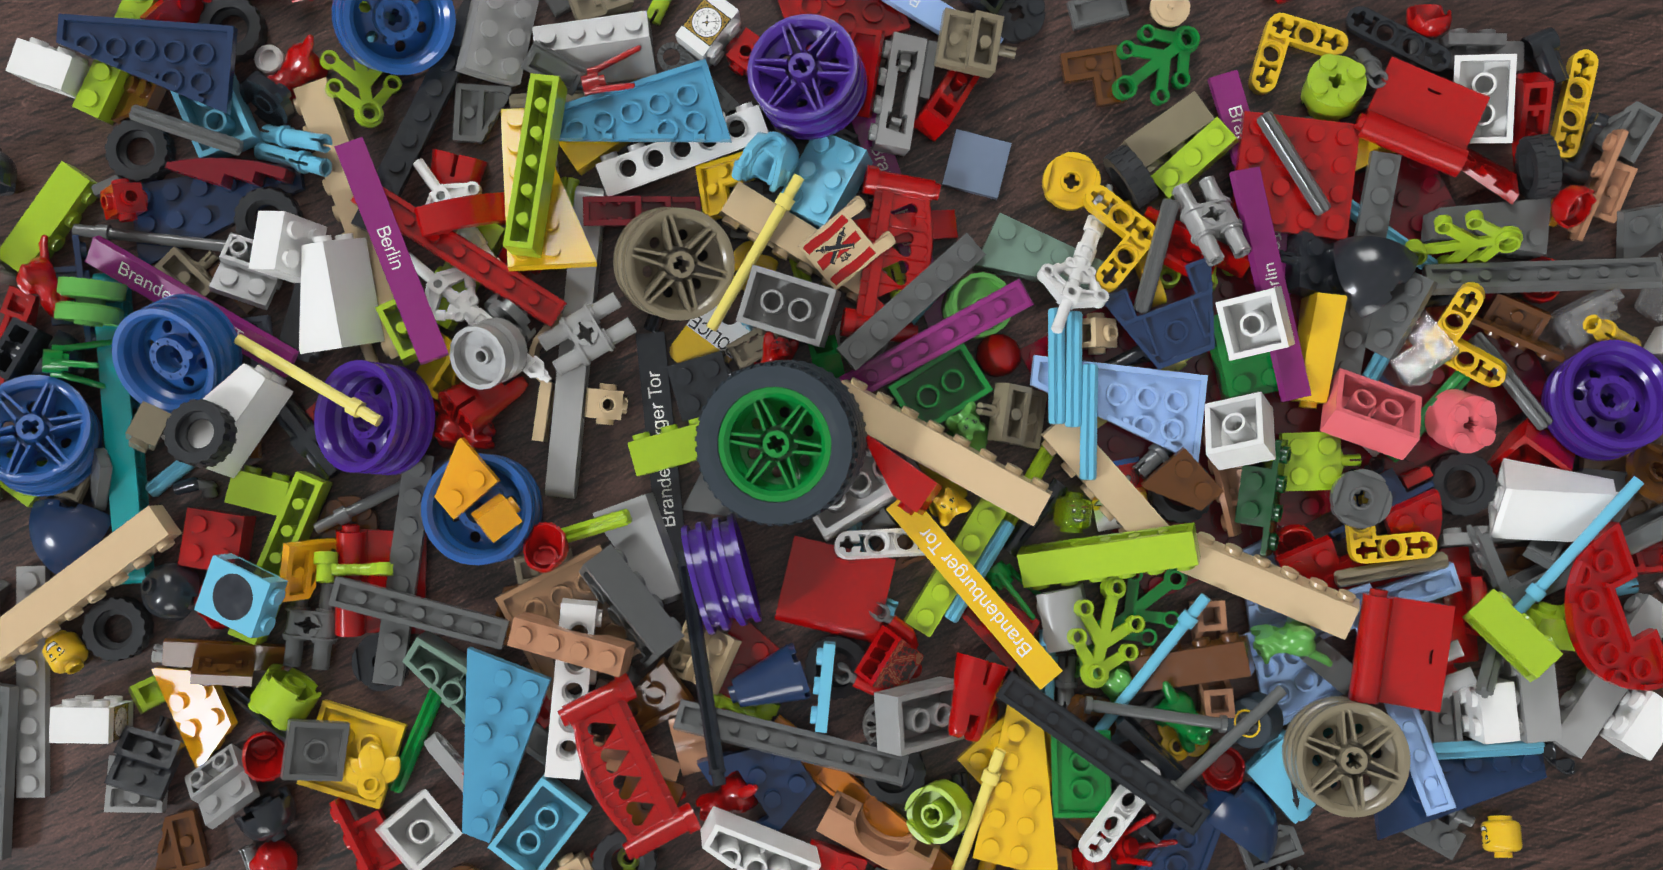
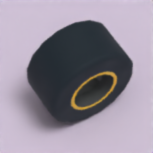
(1263, 730)

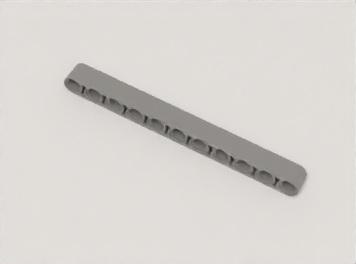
(570, 389)

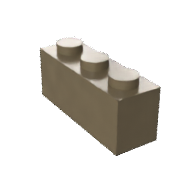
(1169, 131)
(147, 427)

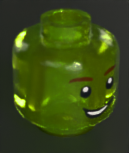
(1072, 513)

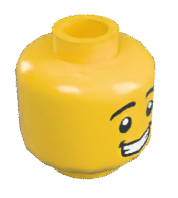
(65, 652)
(1501, 836)

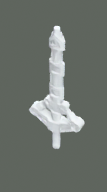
(448, 191)
(1079, 272)
(464, 306)

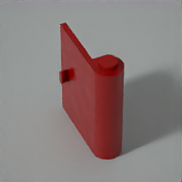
(1419, 122)
(368, 547)
(833, 592)
(1395, 651)

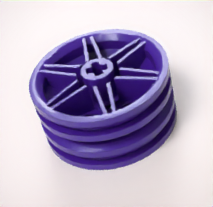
(823, 113)
(1606, 400)
(406, 425)
(720, 574)

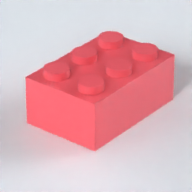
(1372, 414)

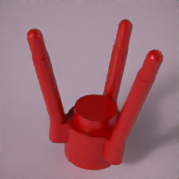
(596, 83)
(1128, 846)

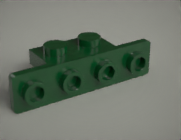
(1261, 495)

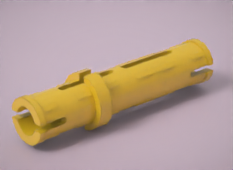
(1607, 330)

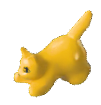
(949, 500)

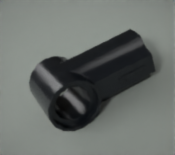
(1543, 52)

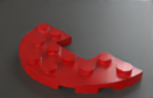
(1320, 558)
(1598, 621)

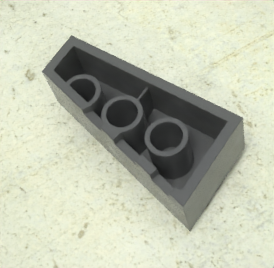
(1528, 215)
(631, 604)

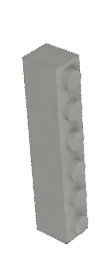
(1593, 700)

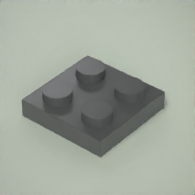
(315, 750)

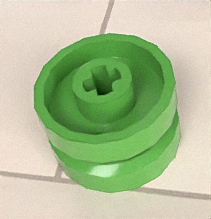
(968, 291)
(90, 302)

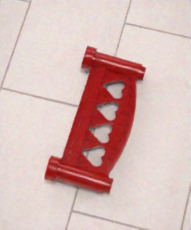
(891, 193)
(665, 819)

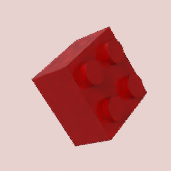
(215, 533)

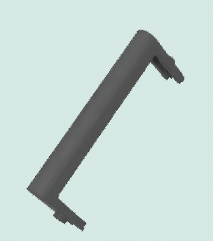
(1639, 533)

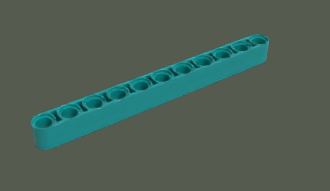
(129, 470)

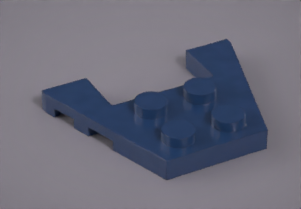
(1176, 329)
(781, 782)

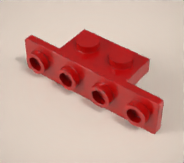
(1183, 251)
(1472, 592)
(362, 839)

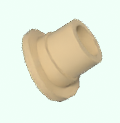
(1169, 12)

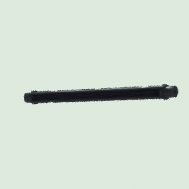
(702, 676)

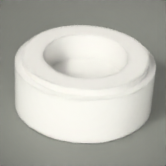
(269, 59)

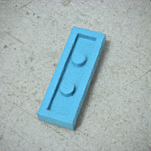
(822, 686)

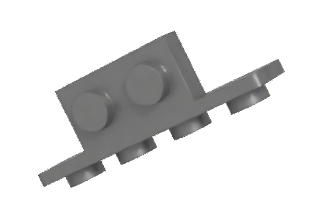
(1480, 43)

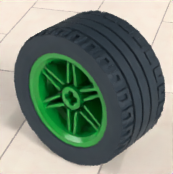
(749, 483)

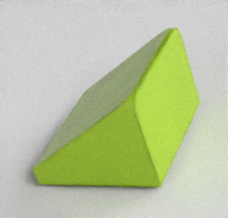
(146, 694)

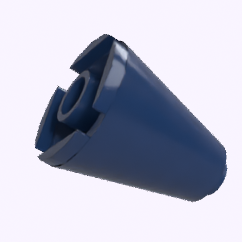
(771, 680)

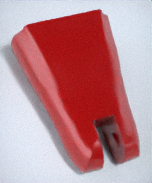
(456, 169)
(476, 408)
(973, 695)

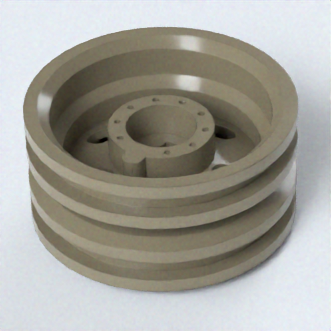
(634, 253)
(1306, 739)

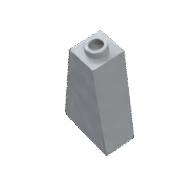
(647, 546)

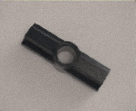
(303, 438)

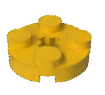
(1060, 168)

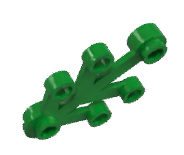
(1159, 61)
(1138, 607)

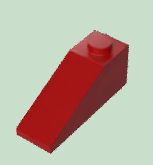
(944, 103)
(1531, 106)
(905, 481)

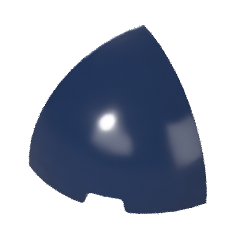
(64, 532)
(1248, 821)

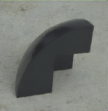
(1371, 269)

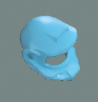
(769, 158)

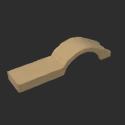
(545, 397)

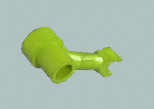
(328, 567)
(760, 711)

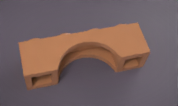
(548, 639)
(1213, 697)
(847, 825)

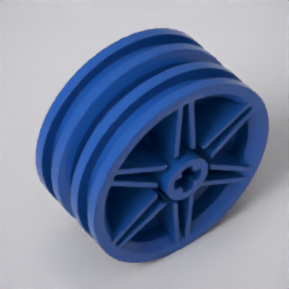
(420, 49)
(189, 345)
(65, 466)
(454, 537)

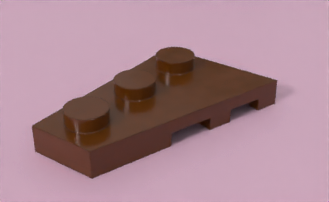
(657, 696)

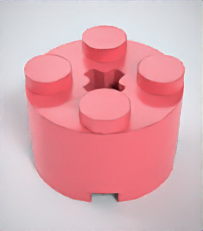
(1461, 421)

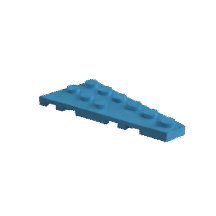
(660, 108)
(498, 725)

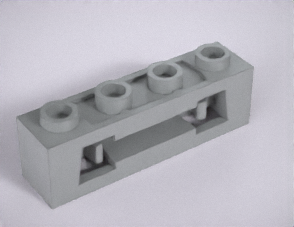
(904, 48)

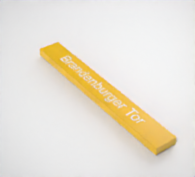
(978, 595)

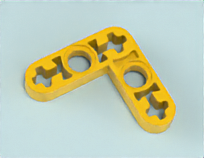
(1281, 41)
(1130, 239)
(1455, 333)
(1368, 536)

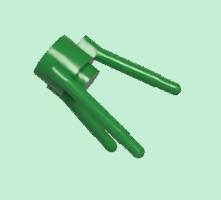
(56, 361)
(1000, 576)

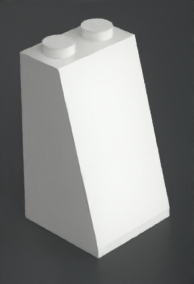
(337, 295)
(254, 401)
(1545, 502)

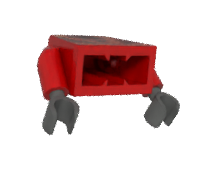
(889, 659)

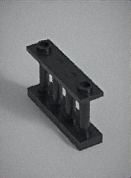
(1150, 749)

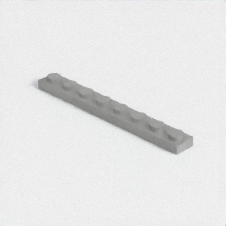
(33, 703)

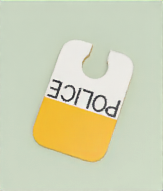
(699, 340)

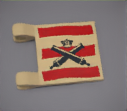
(841, 247)

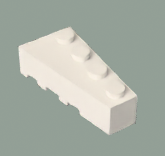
(753, 846)

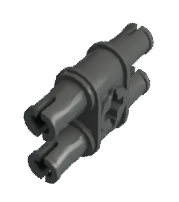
(297, 632)

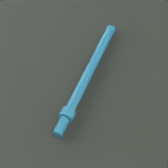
(1536, 591)
(1187, 620)

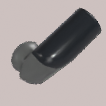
(193, 484)

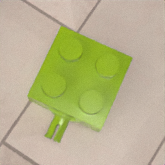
(1315, 461)

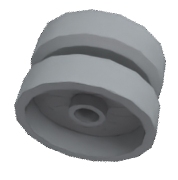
(488, 353)

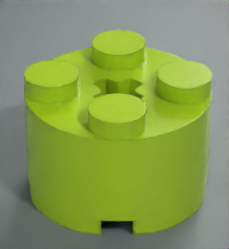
(1334, 87)
(284, 696)
(953, 810)

